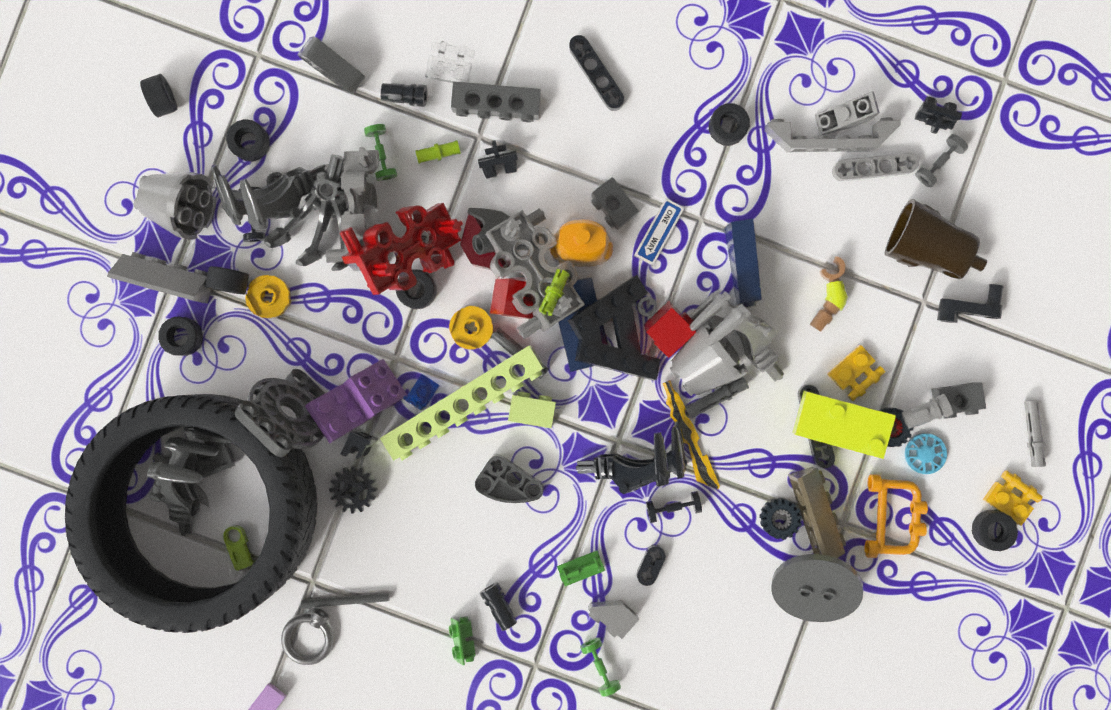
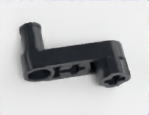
(950, 308)

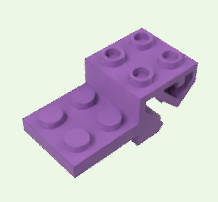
(356, 401)

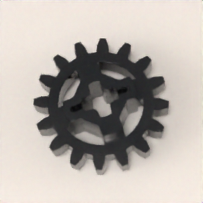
(355, 497)

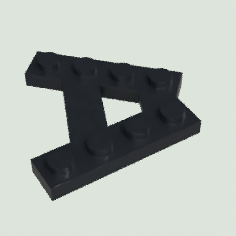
(628, 356)

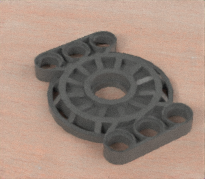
(268, 413)

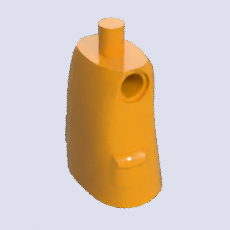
(582, 243)

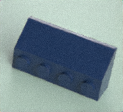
(587, 293)

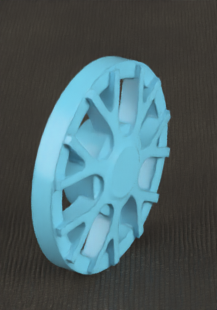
(926, 453)

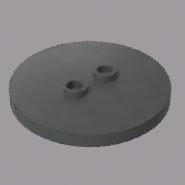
(817, 588)

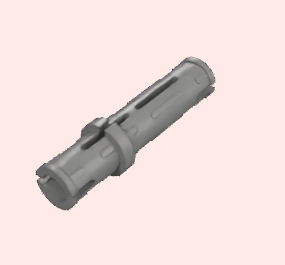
(1035, 436)

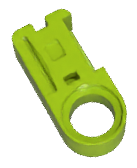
(238, 550)

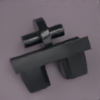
(937, 116)
(488, 163)

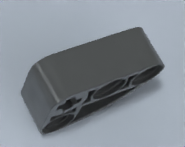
(331, 65)
(502, 488)

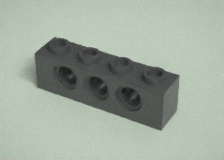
(464, 91)

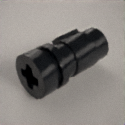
(404, 93)
(499, 607)

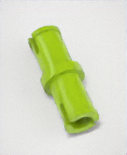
(437, 151)
(554, 292)

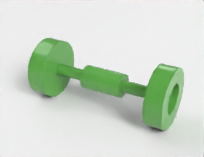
(374, 131)
(609, 687)

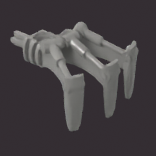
(752, 330)

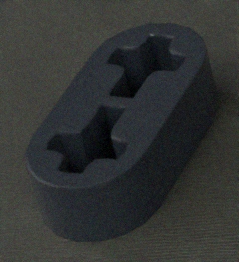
(655, 567)

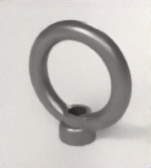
(316, 619)

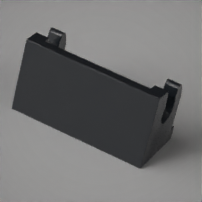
(358, 442)

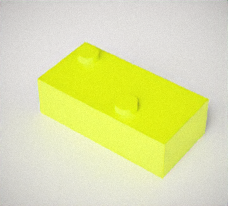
(843, 424)

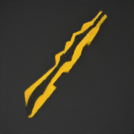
(702, 467)

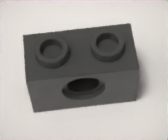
(612, 191)
(971, 394)

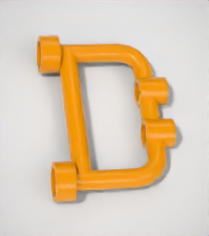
(916, 528)

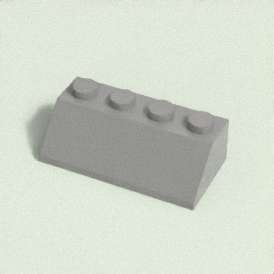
(162, 278)

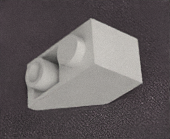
(615, 615)

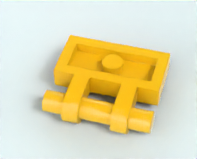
(851, 368)
(1005, 501)

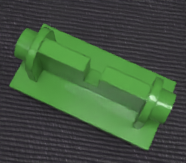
(580, 568)
(462, 649)

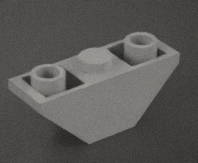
(847, 114)

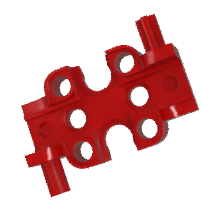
(373, 256)

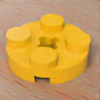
(256, 292)
(460, 333)

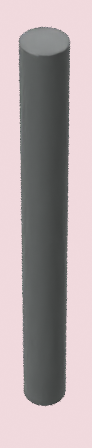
(345, 600)

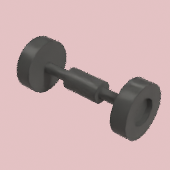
(956, 144)

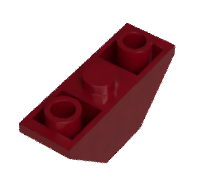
(473, 227)

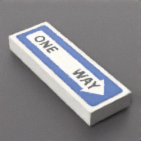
(659, 231)

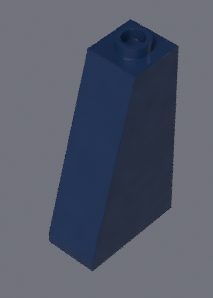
(743, 261)

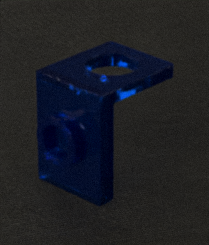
(422, 392)

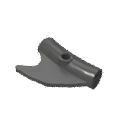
(490, 219)

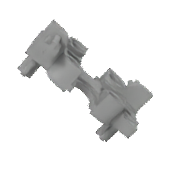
(360, 196)
(521, 231)

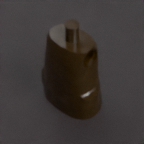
(933, 242)

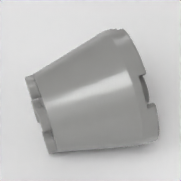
(177, 202)
(705, 366)

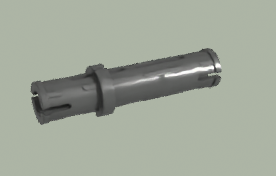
(511, 345)
(722, 394)

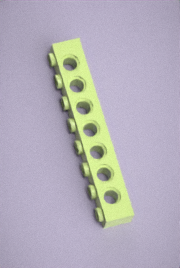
(394, 440)

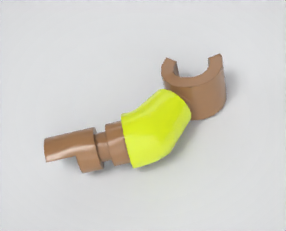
(835, 299)

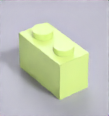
(532, 410)

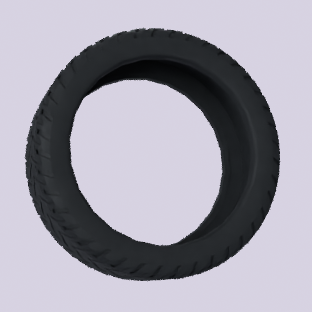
(101, 533)

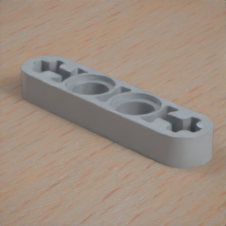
(875, 167)

